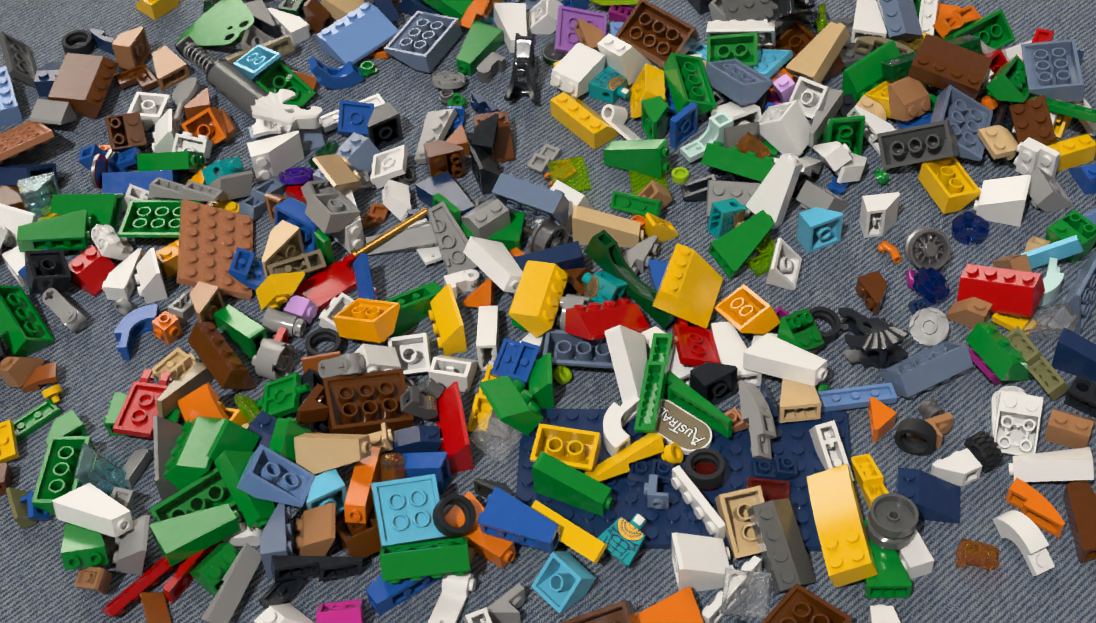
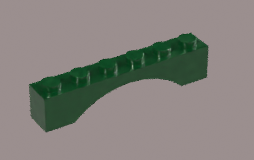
(607, 255)

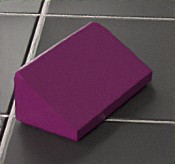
(984, 367)

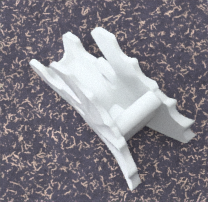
(277, 118)

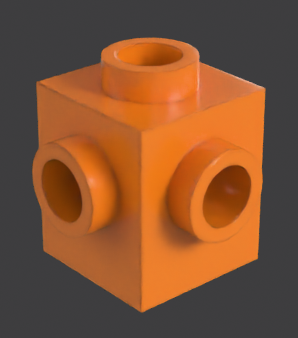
(167, 327)

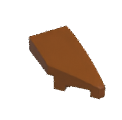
(377, 215)
(41, 375)

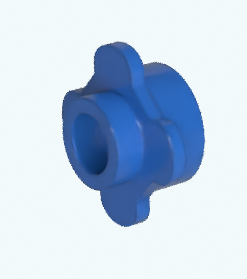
(837, 188)

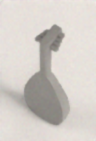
(182, 95)

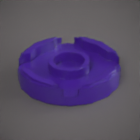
(296, 175)

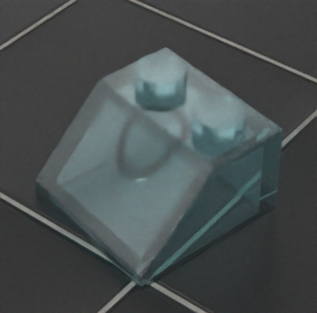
(37, 193)
(98, 470)

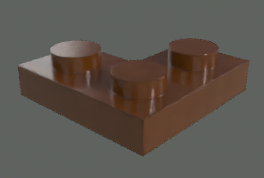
(138, 74)

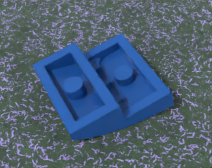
(247, 269)
(515, 360)

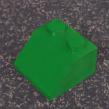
(654, 117)
(541, 382)

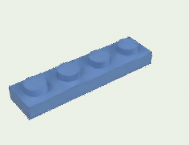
(856, 396)

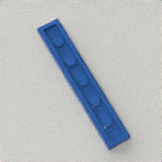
(364, 282)

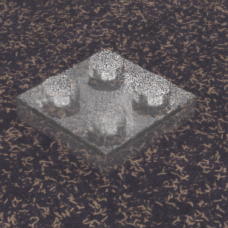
(495, 437)

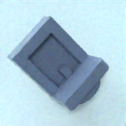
(654, 498)

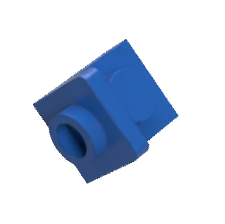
(459, 119)
(34, 512)

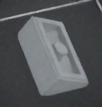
(135, 466)

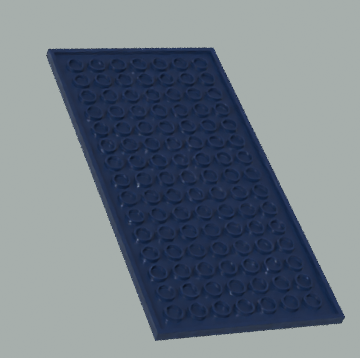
(791, 440)

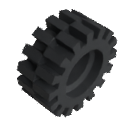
(984, 450)

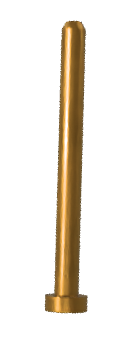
(390, 233)

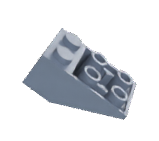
(277, 536)

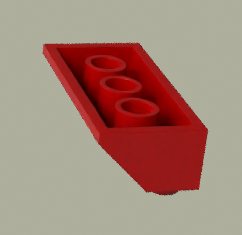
(1006, 289)
(594, 319)
(454, 429)

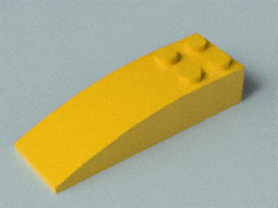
(840, 526)

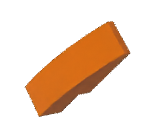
(476, 10)
(956, 20)
(1035, 507)

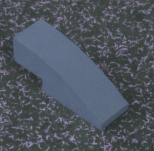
(256, 204)

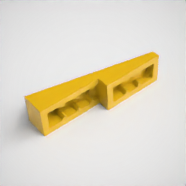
(619, 463)
(573, 535)

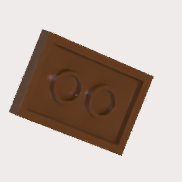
(1033, 121)

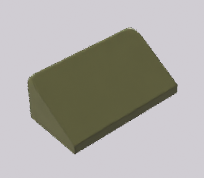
(19, 509)

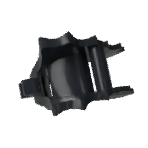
(794, 11)
(523, 65)
(875, 338)

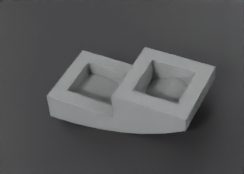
(547, 154)

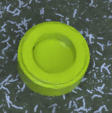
(680, 175)
(562, 374)

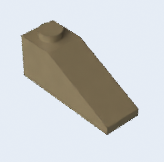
(309, 263)

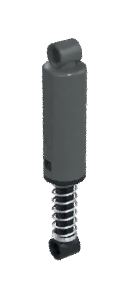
(222, 76)

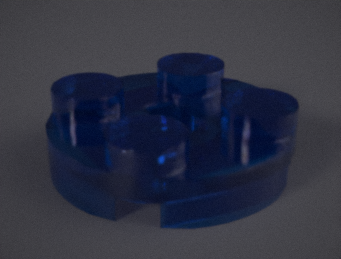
(975, 222)
(930, 284)

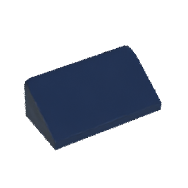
(769, 399)

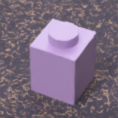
(784, 87)
(301, 307)

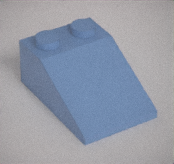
(275, 478)

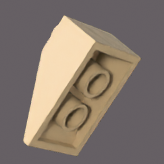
(338, 172)
(283, 243)
(733, 511)

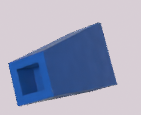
(516, 522)
(387, 596)

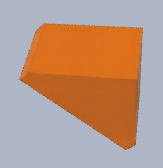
(482, 296)
(881, 418)

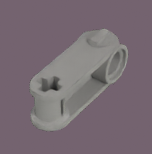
(64, 309)
(343, 365)

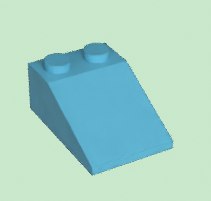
(257, 61)

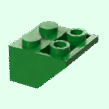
(1072, 225)
(800, 330)
(214, 567)

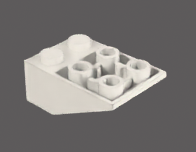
(1017, 423)

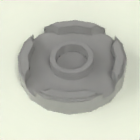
(448, 80)
(929, 326)

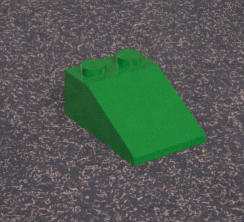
(281, 77)
(847, 131)

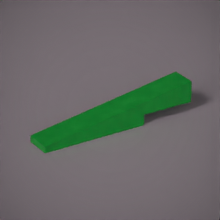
(654, 382)
(695, 404)

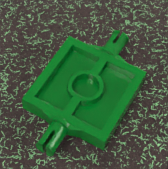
(282, 395)

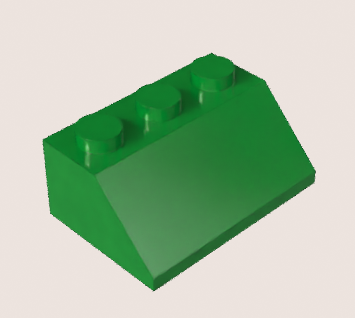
(743, 47)
(998, 352)
(512, 403)

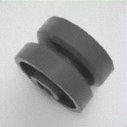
(892, 521)

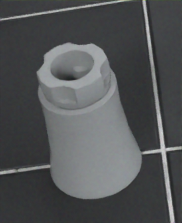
(274, 319)

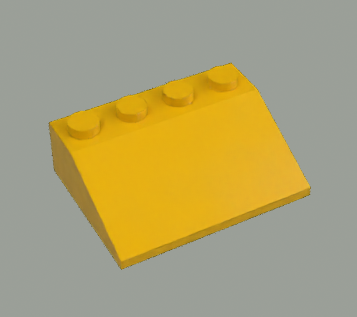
(688, 287)

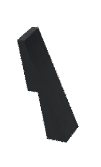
(325, 567)

